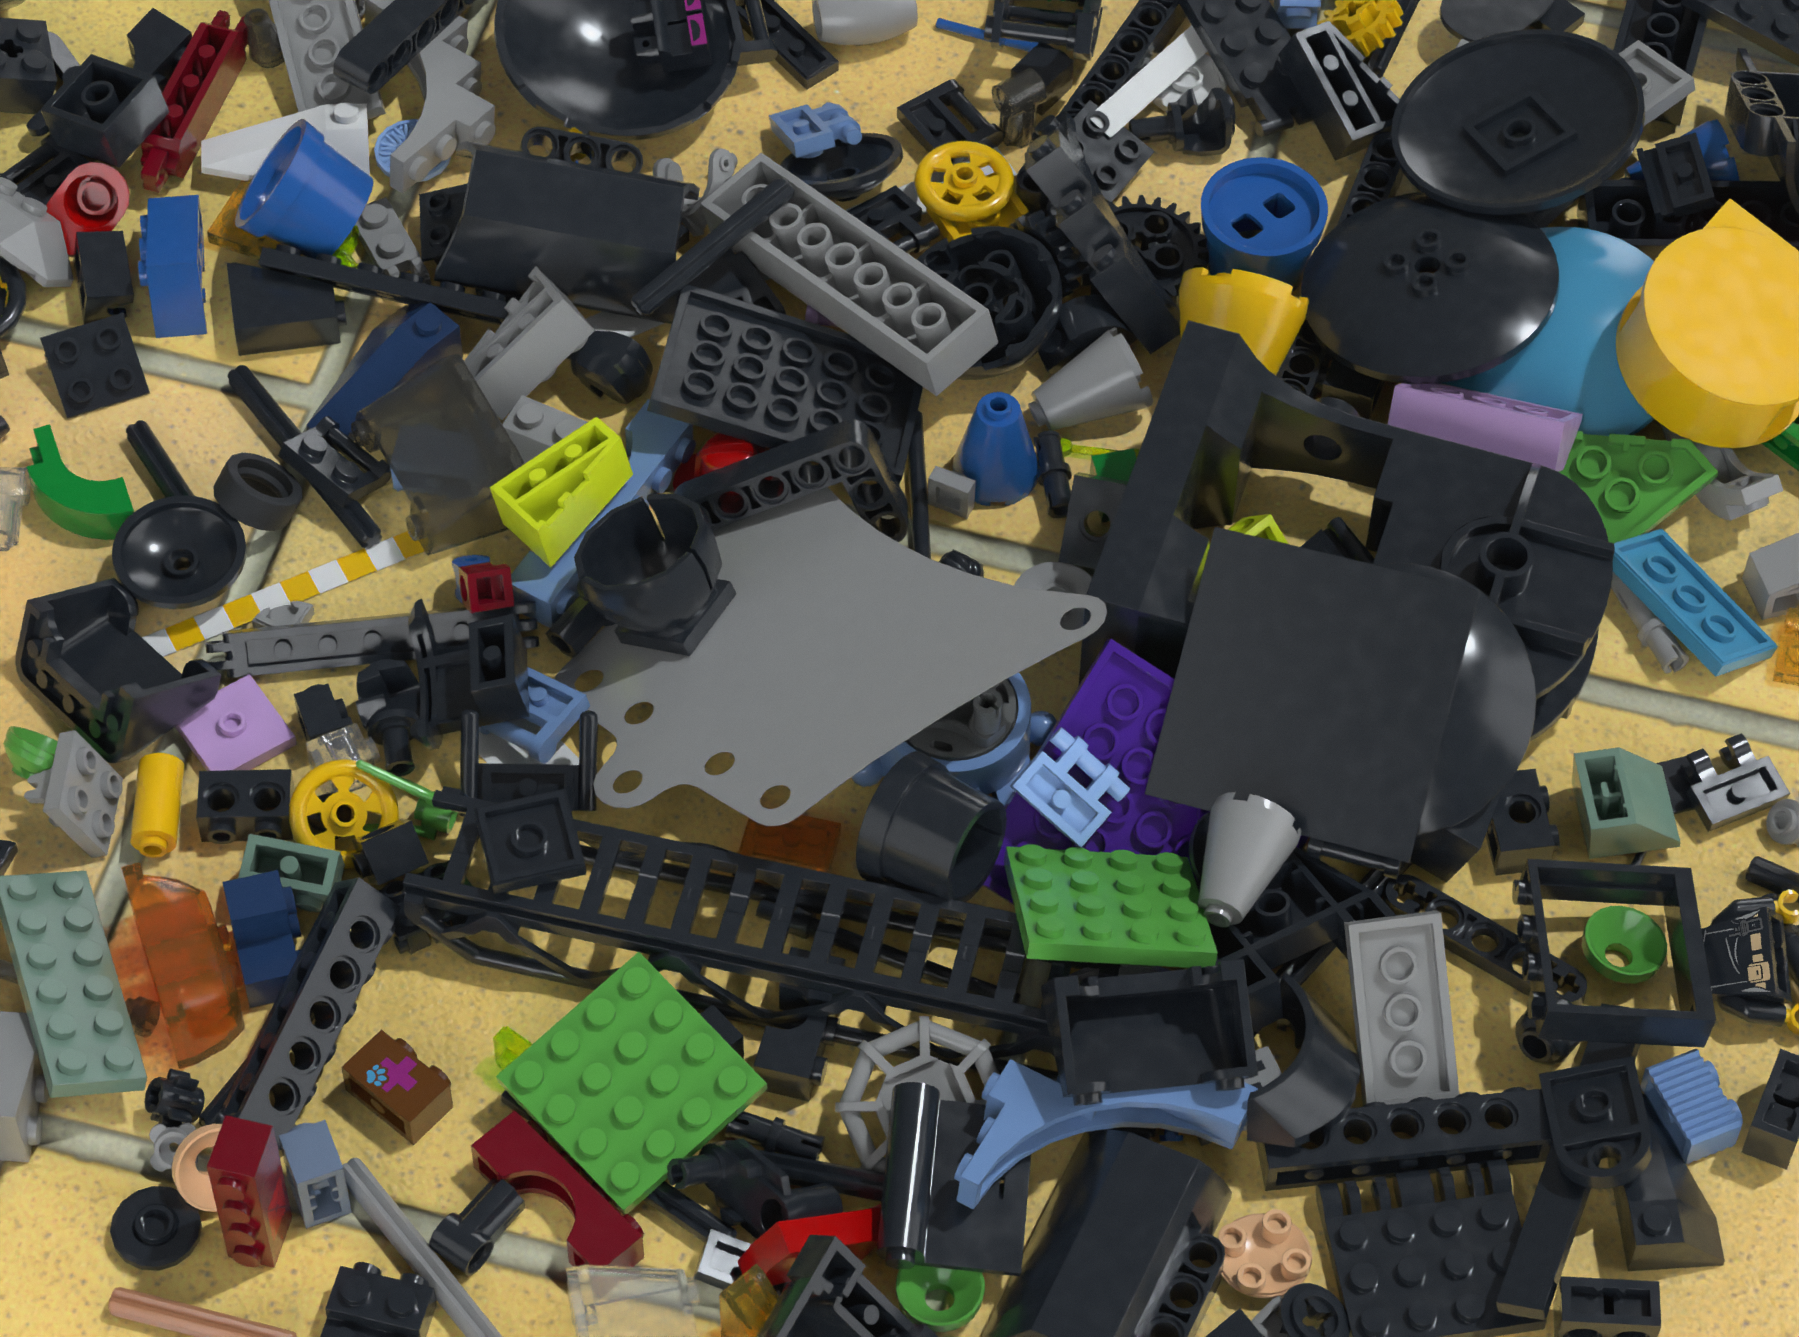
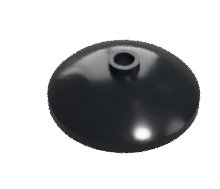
(848, 169)
(174, 536)

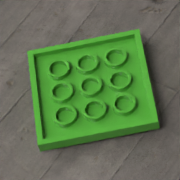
(1108, 907)
(631, 1082)

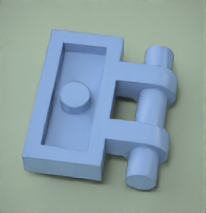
(1060, 797)

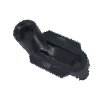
(751, 1187)

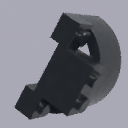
(834, 1299)

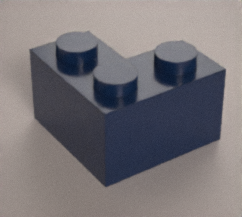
(263, 931)

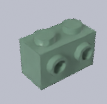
(305, 868)

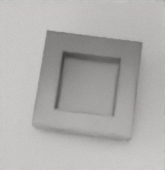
(951, 492)

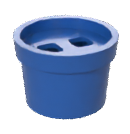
(304, 194)
(1268, 198)

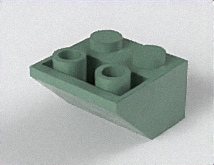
(1622, 803)

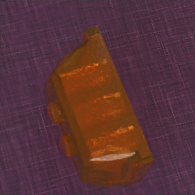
(187, 964)

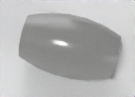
(862, 20)

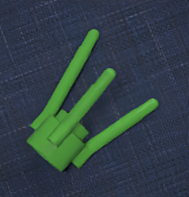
(431, 818)

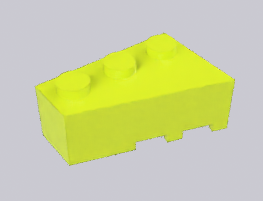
(563, 489)

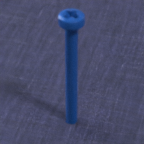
(979, 33)

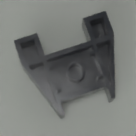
(1292, 916)

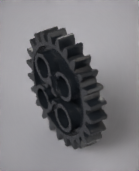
(1161, 238)

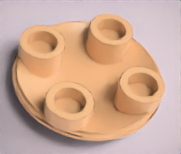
(1265, 1254)

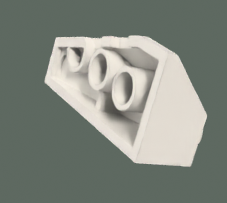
(243, 151)

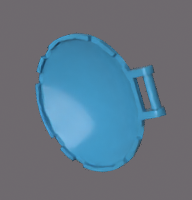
(1575, 355)

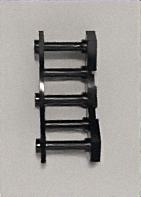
(1074, 30)

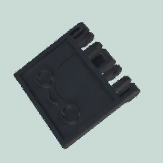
(1428, 1261)

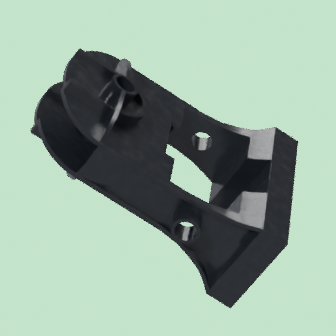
(1437, 504)

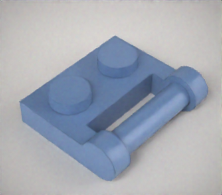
(551, 707)

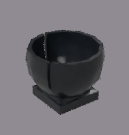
(651, 585)

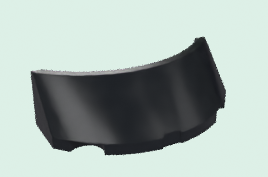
(1318, 1082)

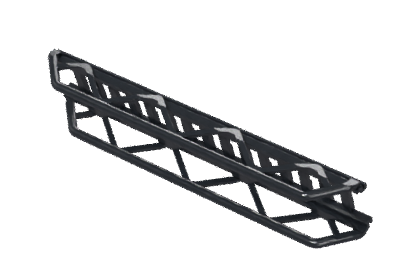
(686, 953)

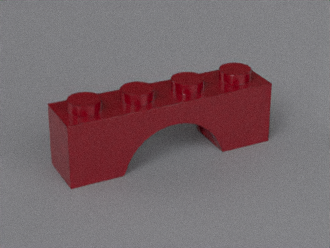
(525, 1160)

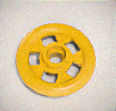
(964, 181)
(342, 774)

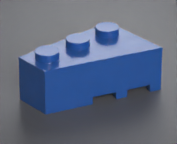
(174, 265)

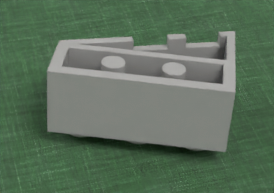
(528, 344)
(1774, 577)
(20, 1088)

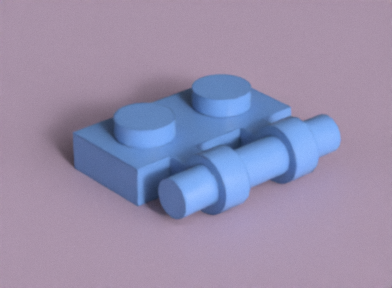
(811, 131)

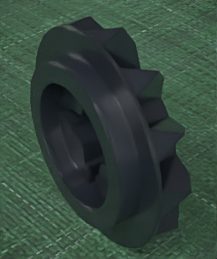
(1317, 1304)

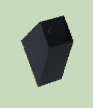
(282, 310)

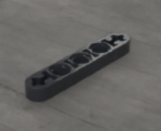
(1472, 924)

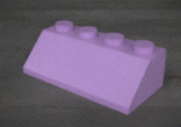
(1486, 422)

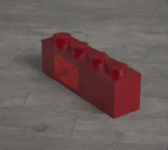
(249, 1191)

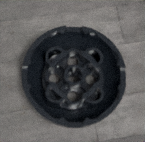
(996, 269)

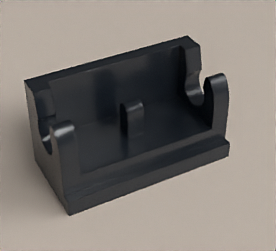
(102, 274)

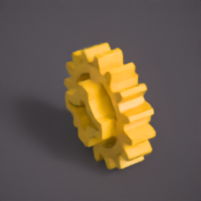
(1365, 22)

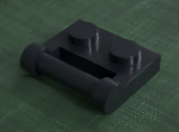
(936, 125)
(47, 179)
(330, 470)

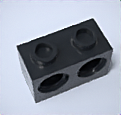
(246, 796)
(1776, 1120)
(1606, 1308)

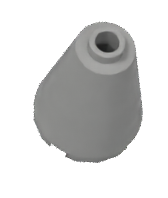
(1092, 386)
(1242, 855)

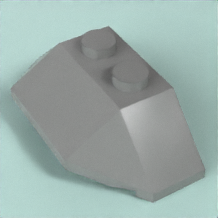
(32, 238)

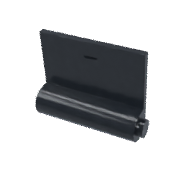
(919, 1193)

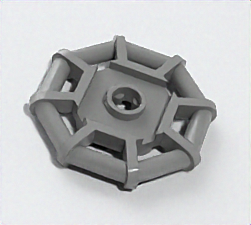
(923, 1069)

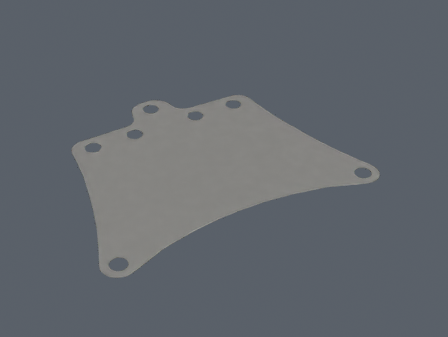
(814, 662)

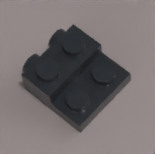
(377, 1305)

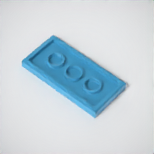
(1690, 603)

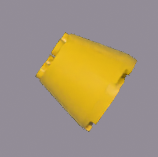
(1245, 304)

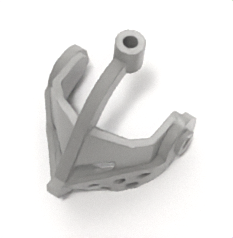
(720, 170)

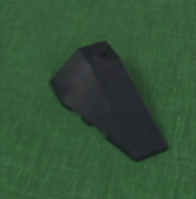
(1664, 1211)

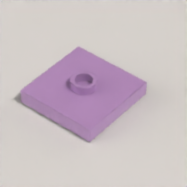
(236, 729)

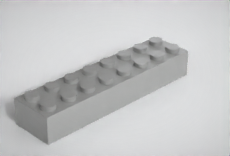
(858, 279)

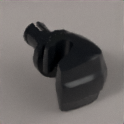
(1192, 127)
(612, 366)
(388, 709)

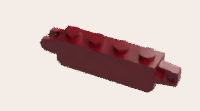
(194, 99)

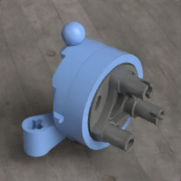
(979, 741)

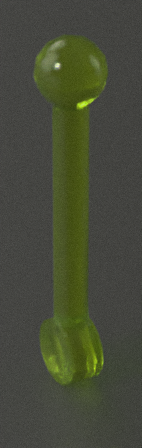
(1069, 448)

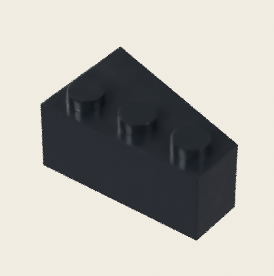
(1338, 89)

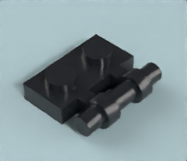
(897, 213)

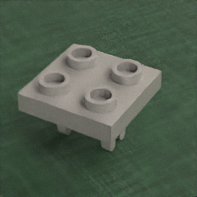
(79, 794)

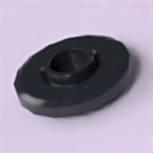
(155, 1228)

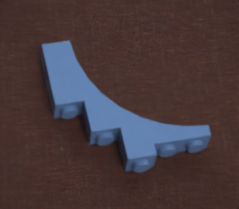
(1030, 1112)

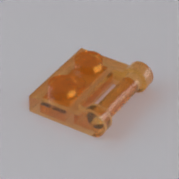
(801, 841)

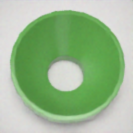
(29, 751)
(1629, 933)
(919, 1281)

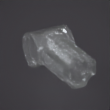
(14, 494)

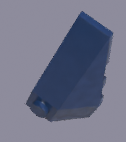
(388, 357)

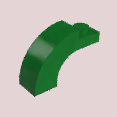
(73, 502)

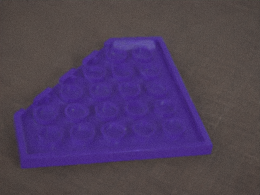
(1121, 719)

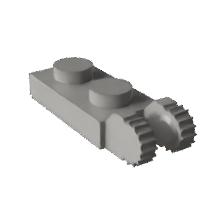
(388, 241)

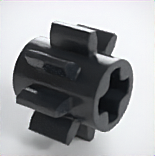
(174, 1099)

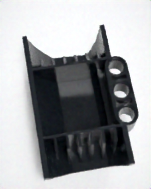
(1765, 118)
(580, 224)
(1120, 1246)

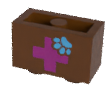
(398, 1086)

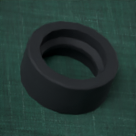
(257, 491)

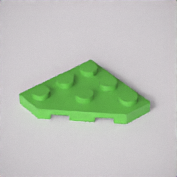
(1636, 479)

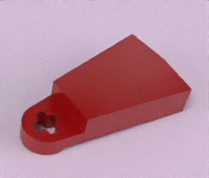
(782, 1242)

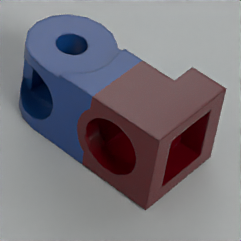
(482, 584)

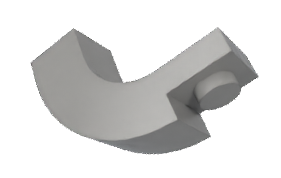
(1736, 487)

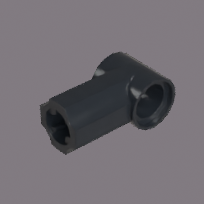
(576, 626)
(469, 1237)

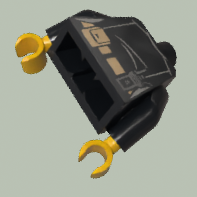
(1750, 960)

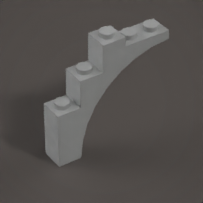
(451, 106)

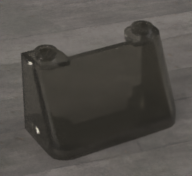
(443, 452)

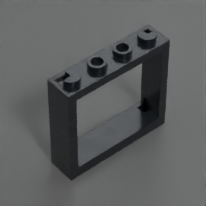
(1625, 885)

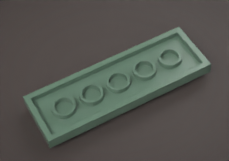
(69, 985)

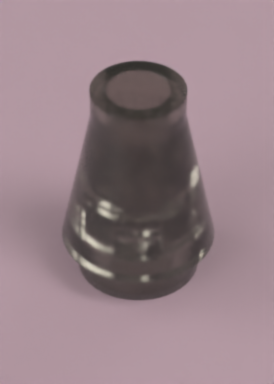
(263, 39)

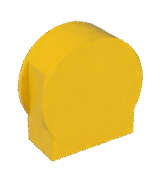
(1717, 334)

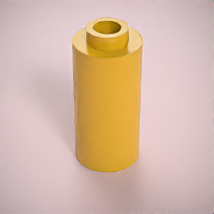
(157, 804)

